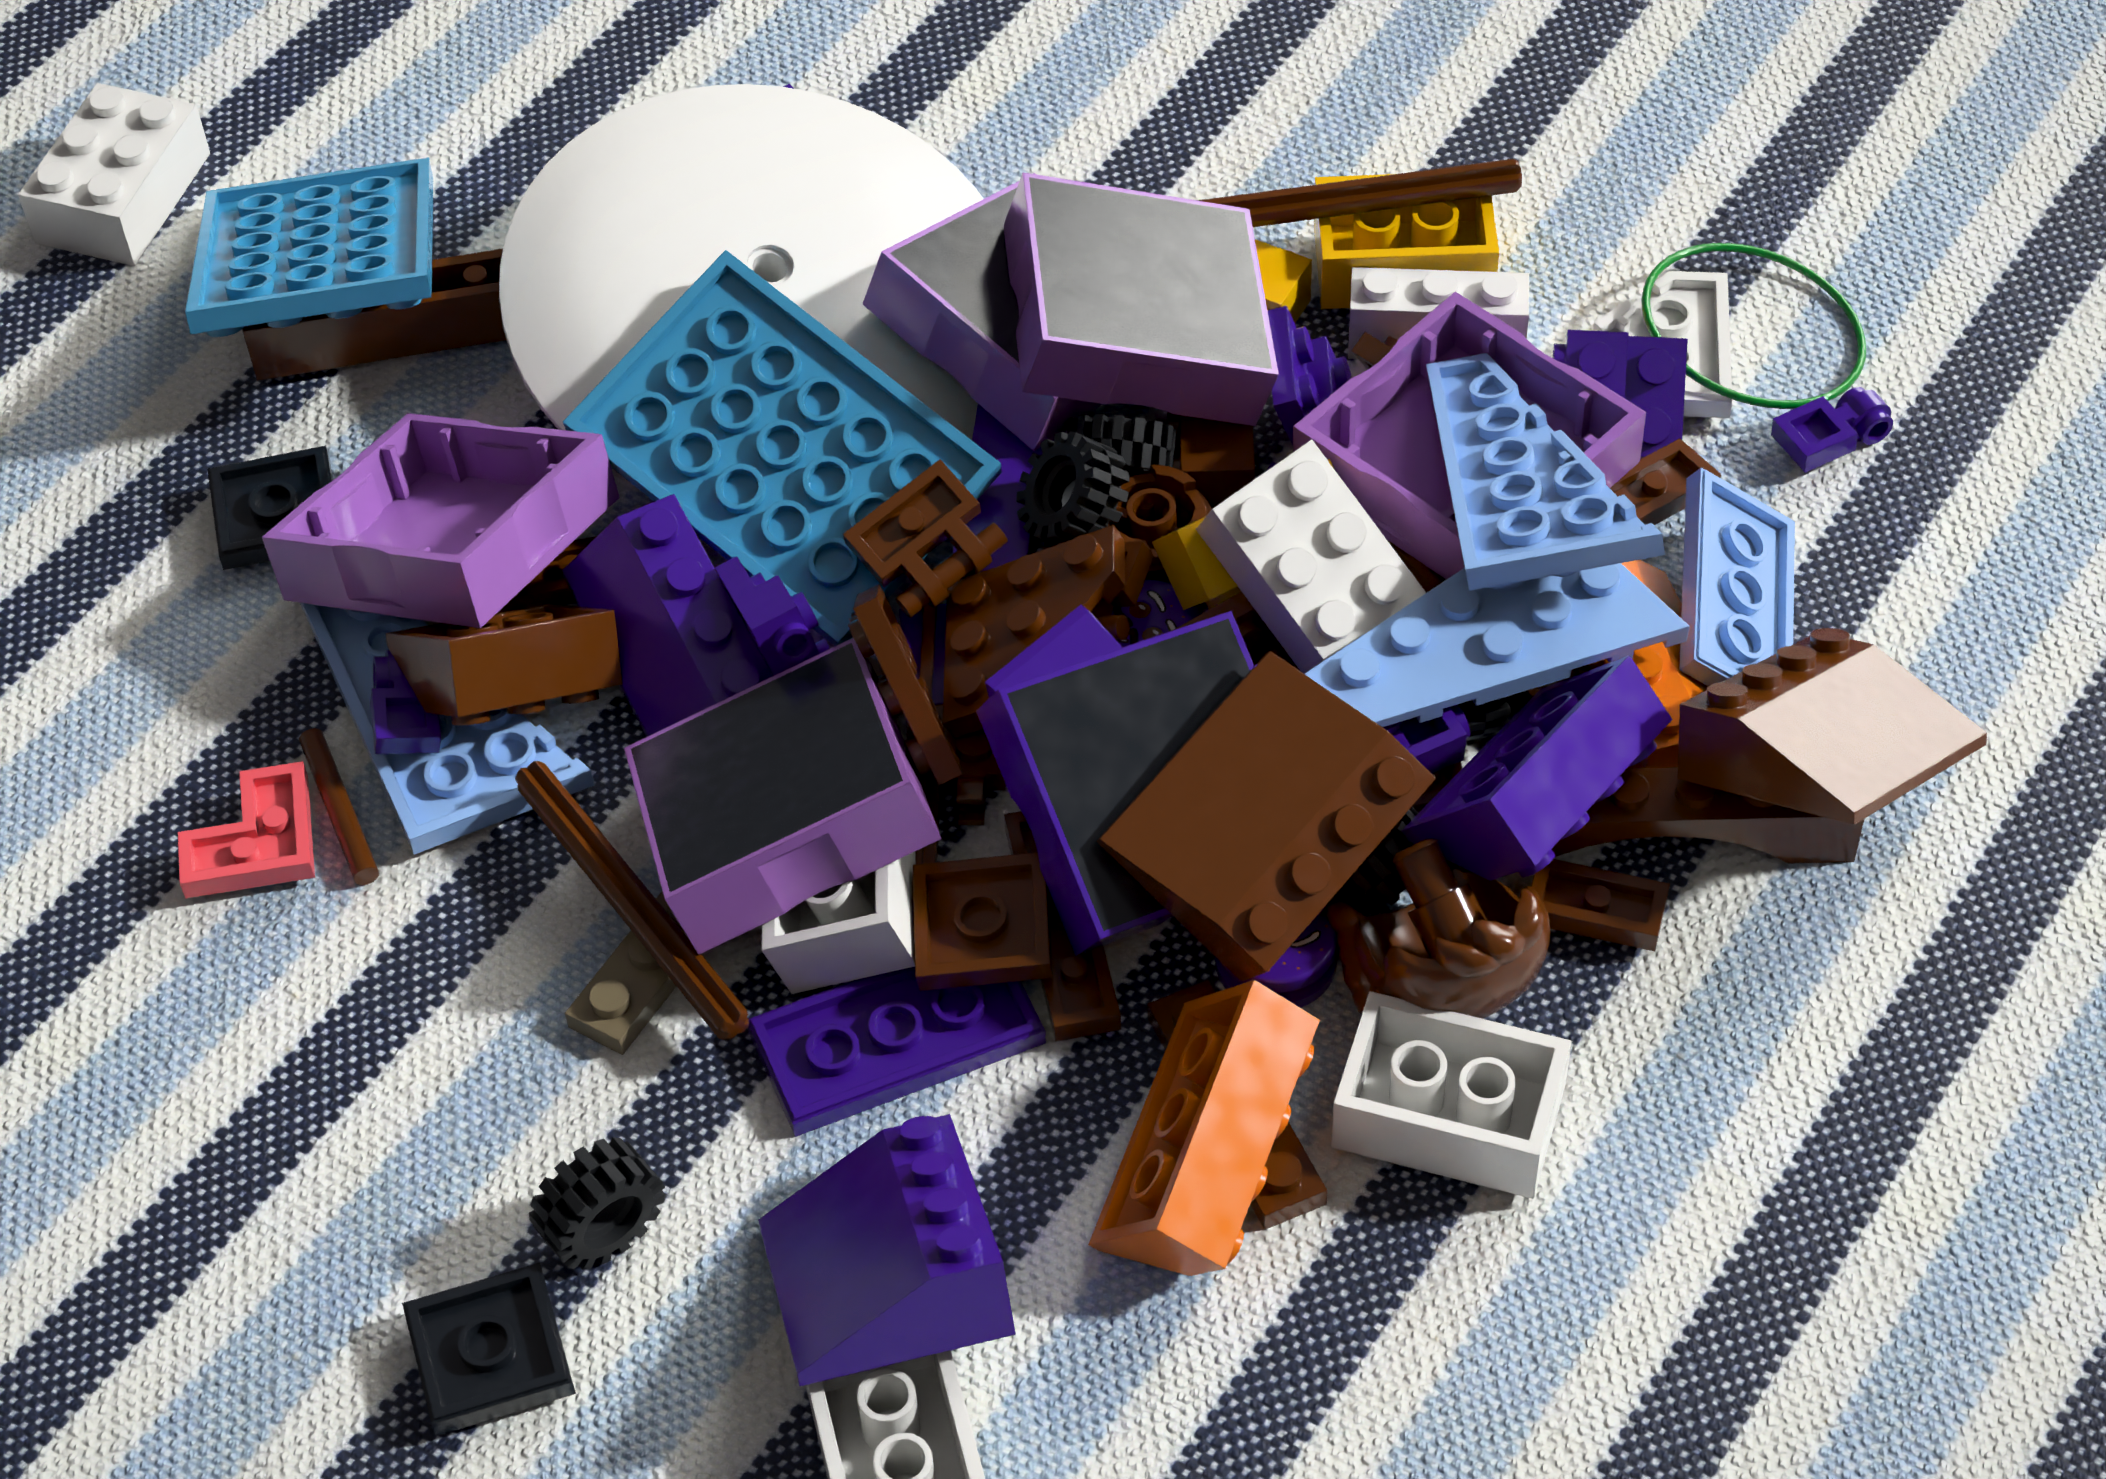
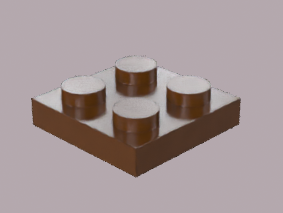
(981, 922)

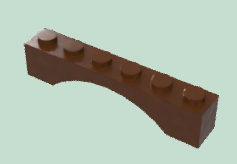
(1661, 805)

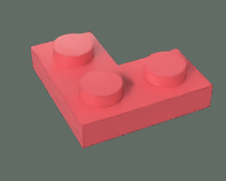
(263, 849)

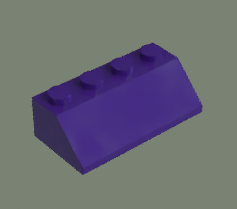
(672, 615)
(1544, 772)

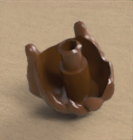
(1453, 949)

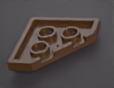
(1013, 605)
(880, 634)

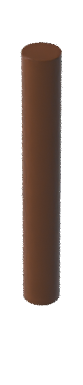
(338, 807)

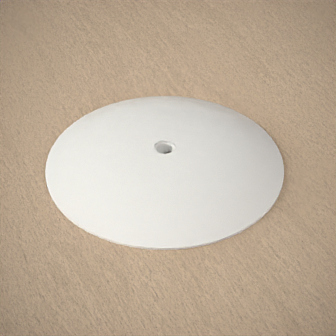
(667, 185)

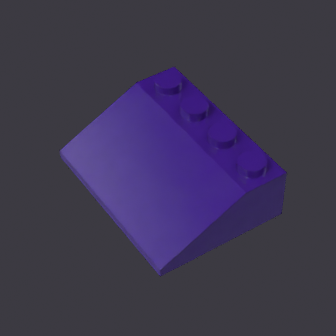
(887, 1256)

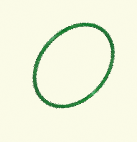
(1752, 250)

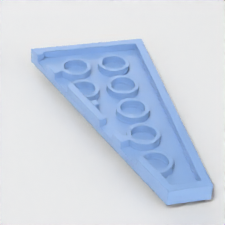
(1520, 490)
(1495, 642)
(473, 774)

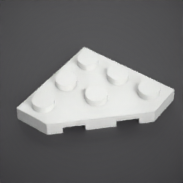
(1689, 308)

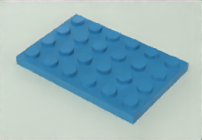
(313, 247)
(770, 435)

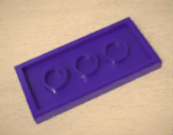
(885, 1042)

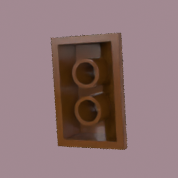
(510, 661)

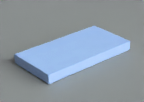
(1733, 580)

